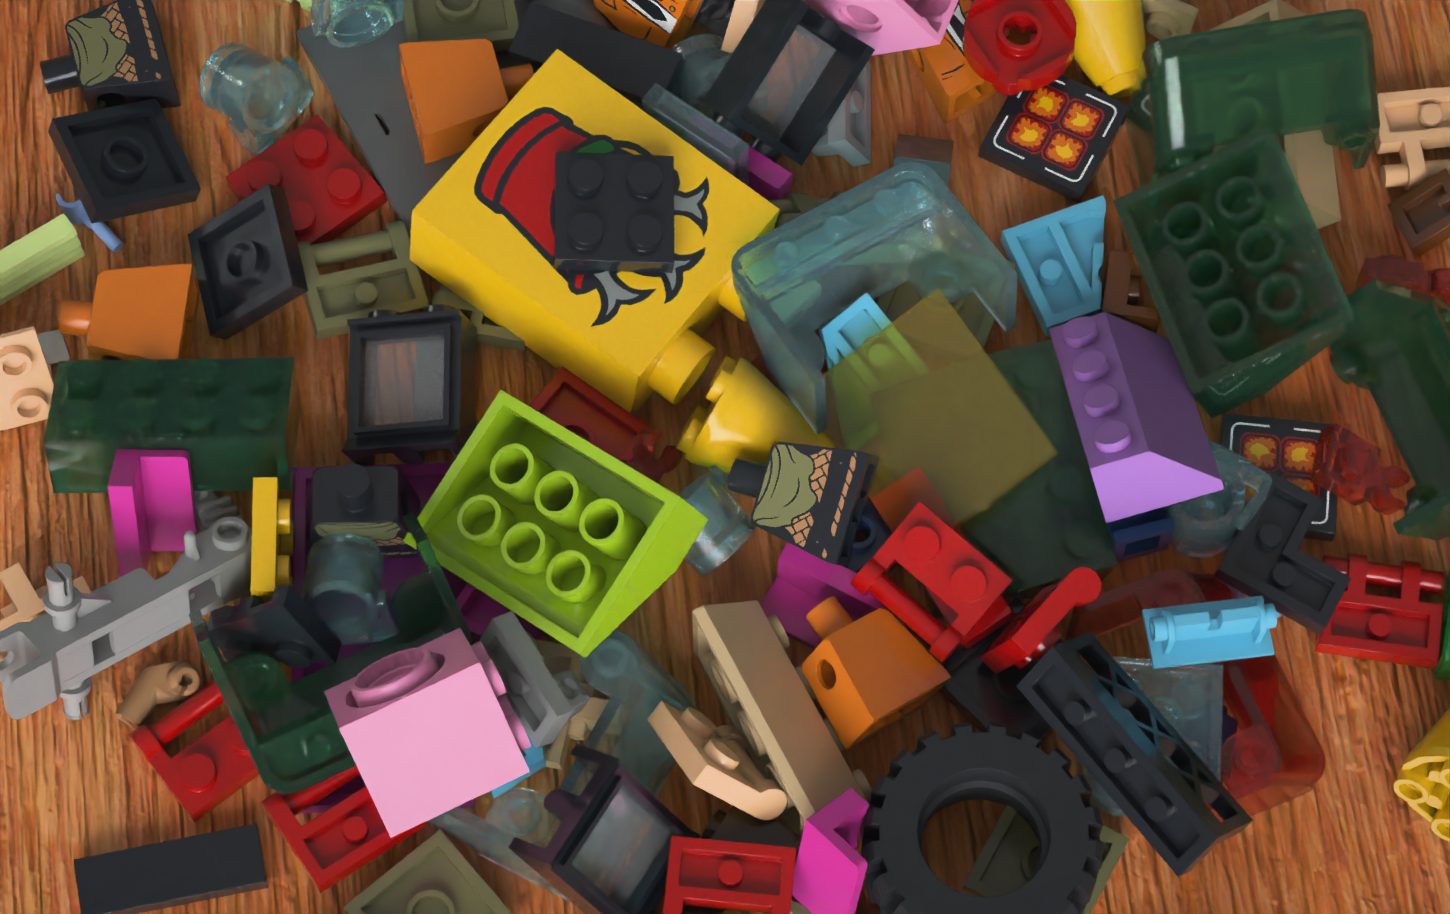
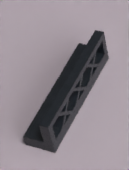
(1129, 752)

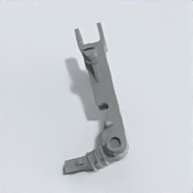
(100, 628)

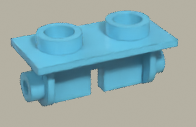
(1209, 631)

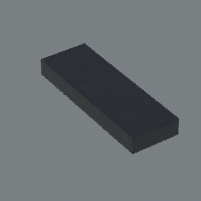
(614, 57)
(172, 872)

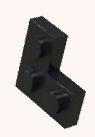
(1269, 564)

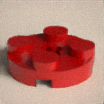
(1019, 66)

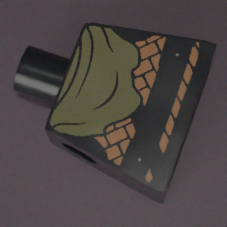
(114, 58)
(808, 495)
(363, 504)

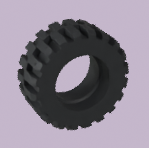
(993, 770)

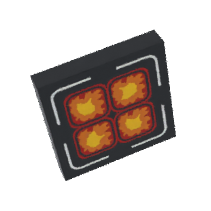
(1055, 135)
(1286, 450)

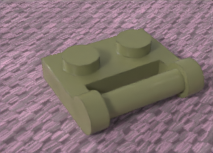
(362, 289)

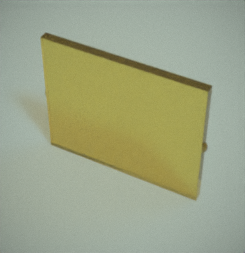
(933, 415)

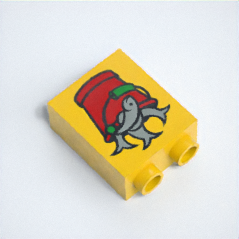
(492, 241)

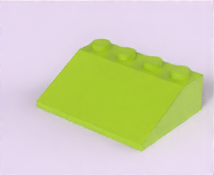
(555, 525)

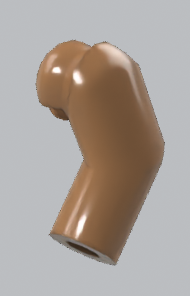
(158, 686)

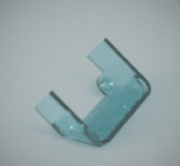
(860, 242)
(635, 688)

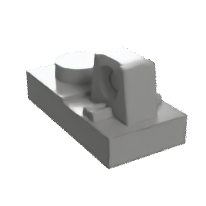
(851, 125)
(536, 696)

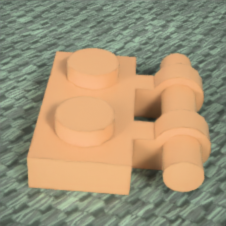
(1411, 124)

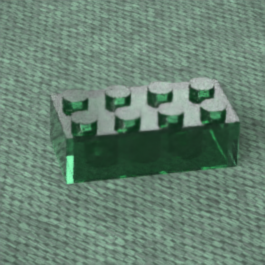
(226, 412)

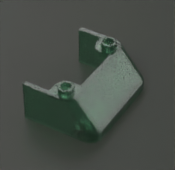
(1242, 78)
(1405, 362)
(292, 724)

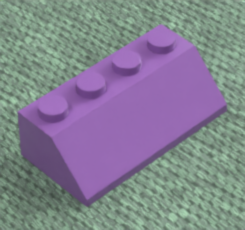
(1133, 416)

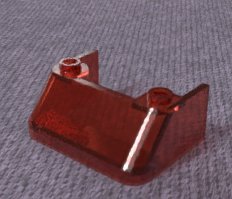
(1276, 747)

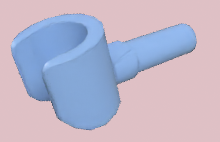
(77, 215)

